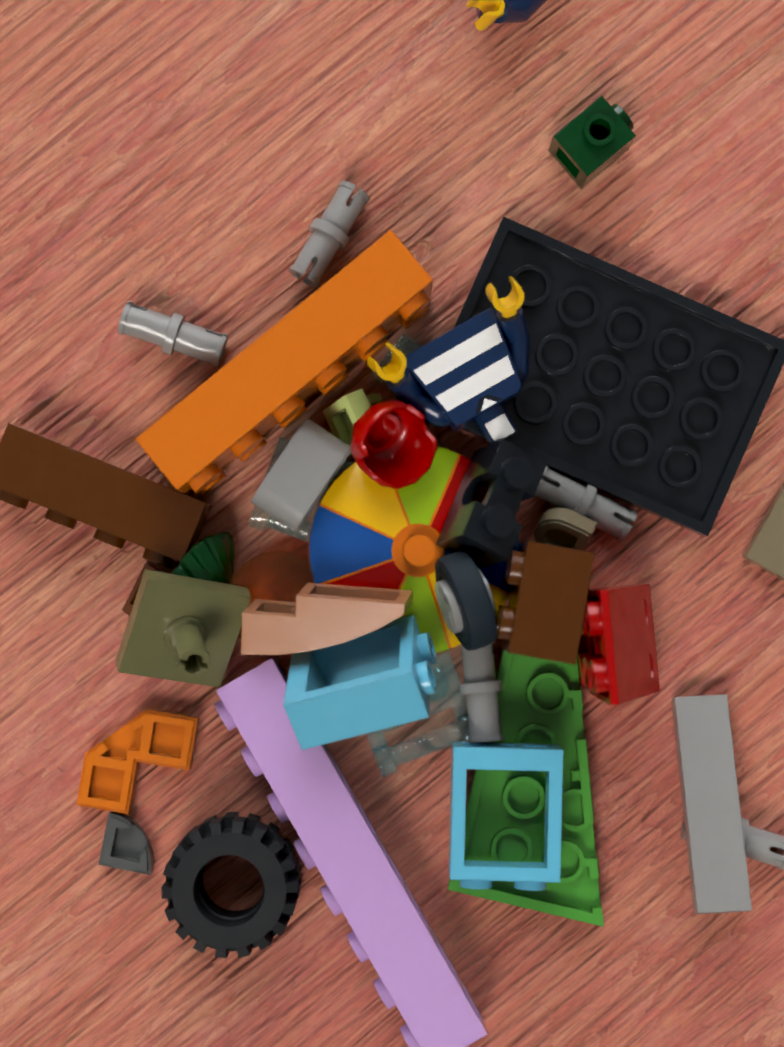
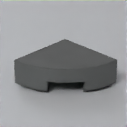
(126, 845)

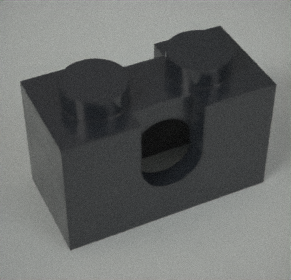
(490, 528)

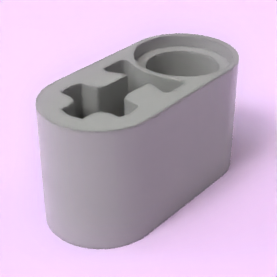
(301, 475)

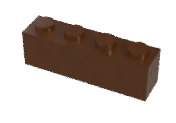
(99, 495)

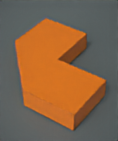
(113, 764)

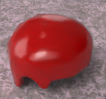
(393, 444)

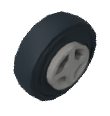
(465, 600)

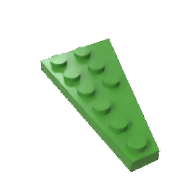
(507, 807)

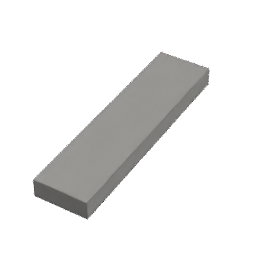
(711, 805)

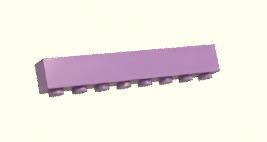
(353, 863)

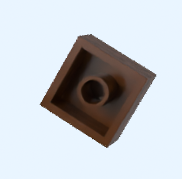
(545, 601)

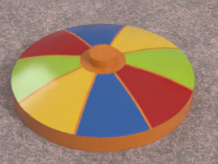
(390, 536)

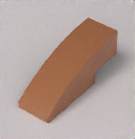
(319, 618)

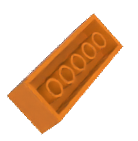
(288, 366)

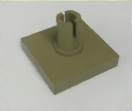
(182, 628)

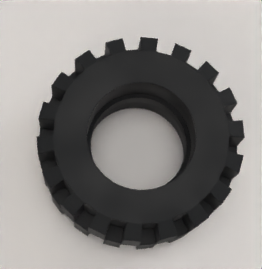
(221, 927)

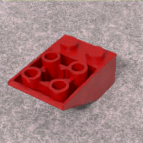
(619, 644)

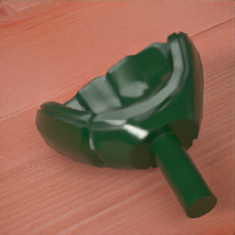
(209, 559)

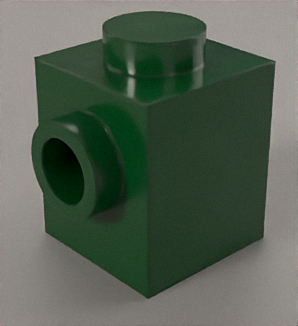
(592, 141)

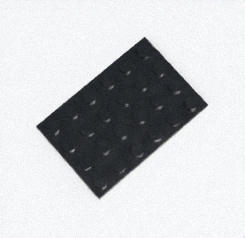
(628, 378)

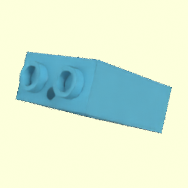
(361, 684)
(514, 757)

